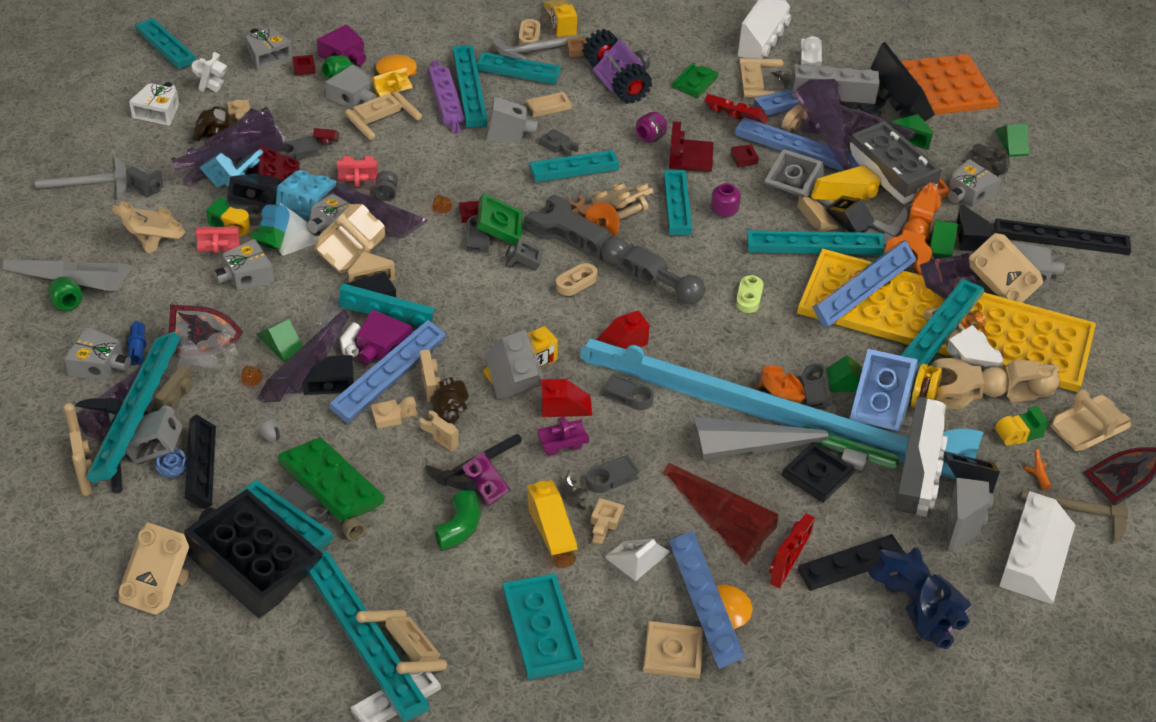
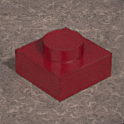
(303, 65)
(326, 135)
(744, 155)
(468, 209)

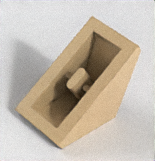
(370, 265)

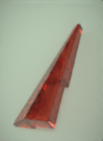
(735, 518)

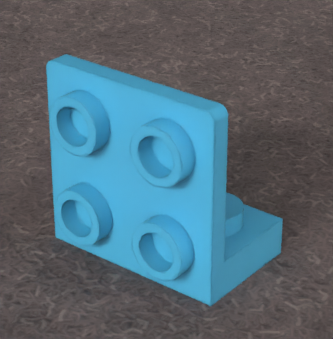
(221, 168)
(302, 191)

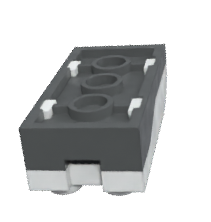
(894, 160)
(923, 458)

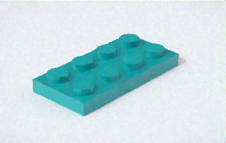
(542, 626)

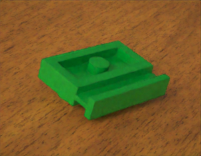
(695, 80)

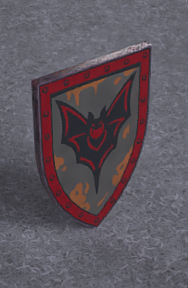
(201, 324)
(1124, 473)

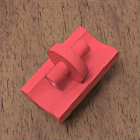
(357, 169)
(217, 238)

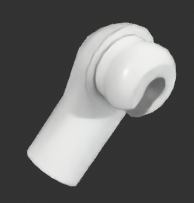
(347, 340)

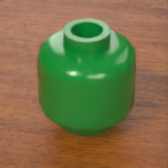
(334, 65)
(64, 293)

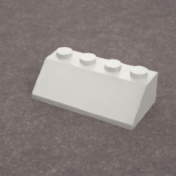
(763, 27)
(1038, 549)

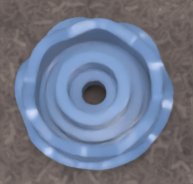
(172, 464)

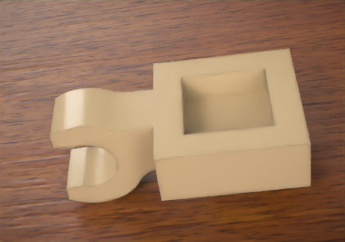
(238, 109)
(390, 413)
(442, 432)
(605, 517)

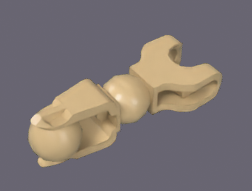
(970, 382)

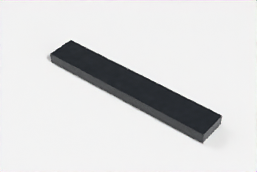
(1063, 236)

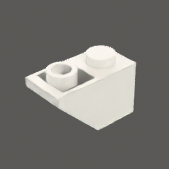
(974, 349)

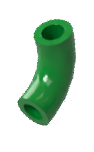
(462, 524)

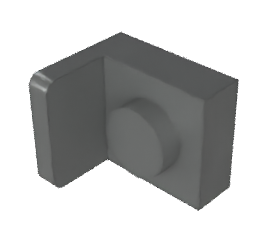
(144, 183)
(524, 253)

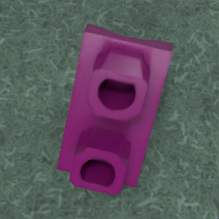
(561, 436)
(488, 479)

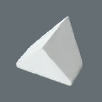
(296, 235)
(636, 556)

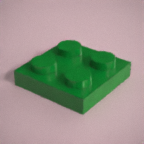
(499, 219)

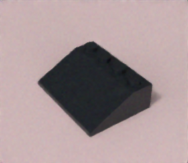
(251, 552)

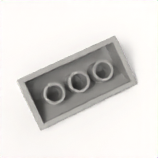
(854, 84)

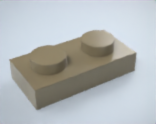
(173, 390)

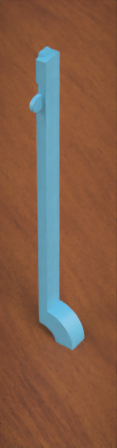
(761, 404)

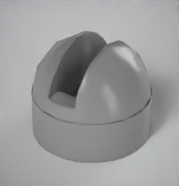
(271, 430)

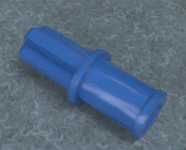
(136, 342)

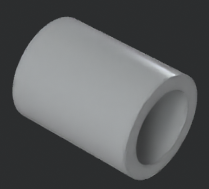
(855, 458)

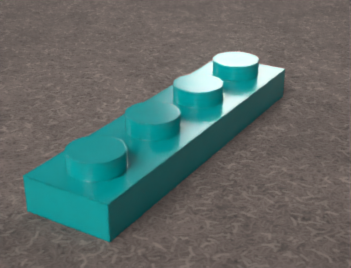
(165, 43)
(519, 68)
(574, 165)
(677, 202)
(399, 309)
(298, 520)

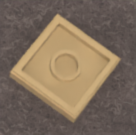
(673, 649)

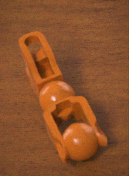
(917, 228)

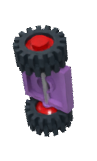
(617, 66)

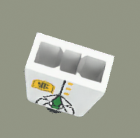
(155, 103)

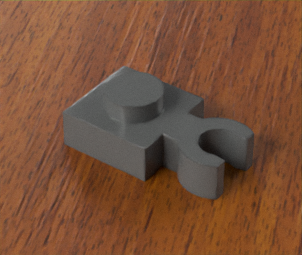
(557, 141)

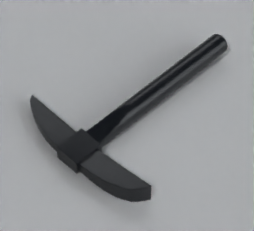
(110, 407)
(453, 477)

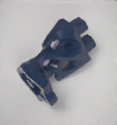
(930, 612)

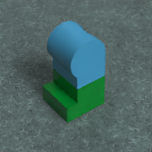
(272, 226)

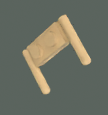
(752, 76)
(378, 109)
(80, 450)
(407, 634)

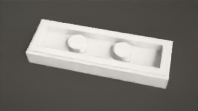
(378, 708)

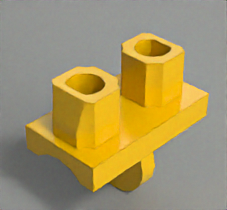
(391, 82)

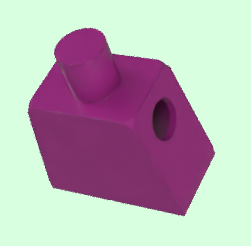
(342, 42)
(380, 336)

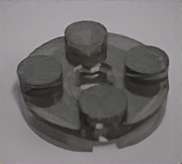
(997, 156)

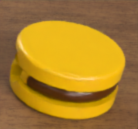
(926, 383)

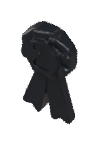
(873, 108)

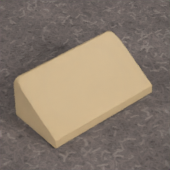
(816, 214)

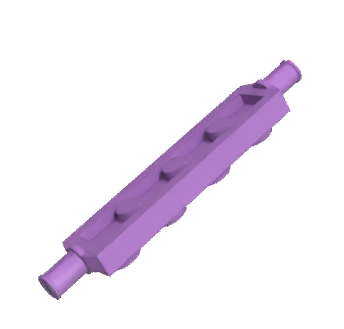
(446, 96)

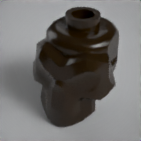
(211, 122)
(450, 399)

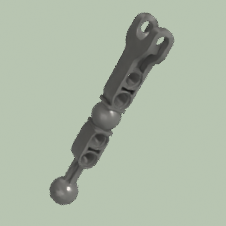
(597, 241)

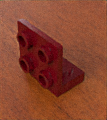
(689, 154)
(274, 164)

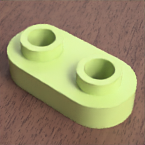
(749, 294)

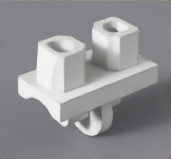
(811, 51)
(207, 72)

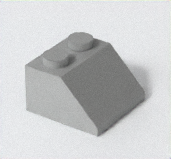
(795, 173)
(514, 365)
(967, 511)

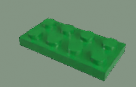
(331, 479)

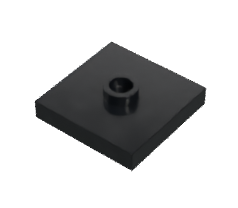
(818, 472)

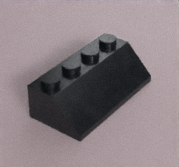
(900, 85)

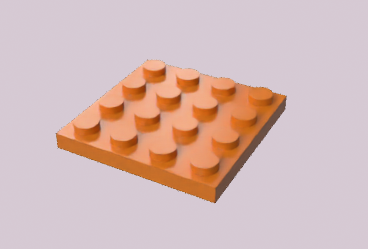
(952, 83)

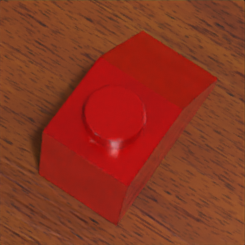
(627, 331)
(563, 399)

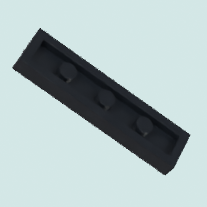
(200, 462)
(846, 562)

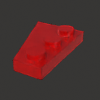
(718, 103)
(790, 550)

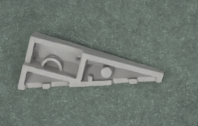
(95, 275)
(729, 437)

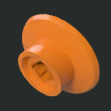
(601, 211)

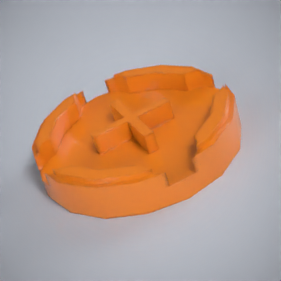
(782, 385)

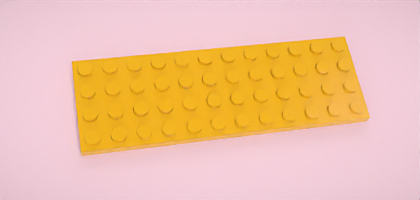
(1011, 326)

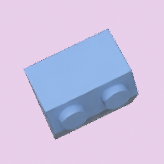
(884, 390)

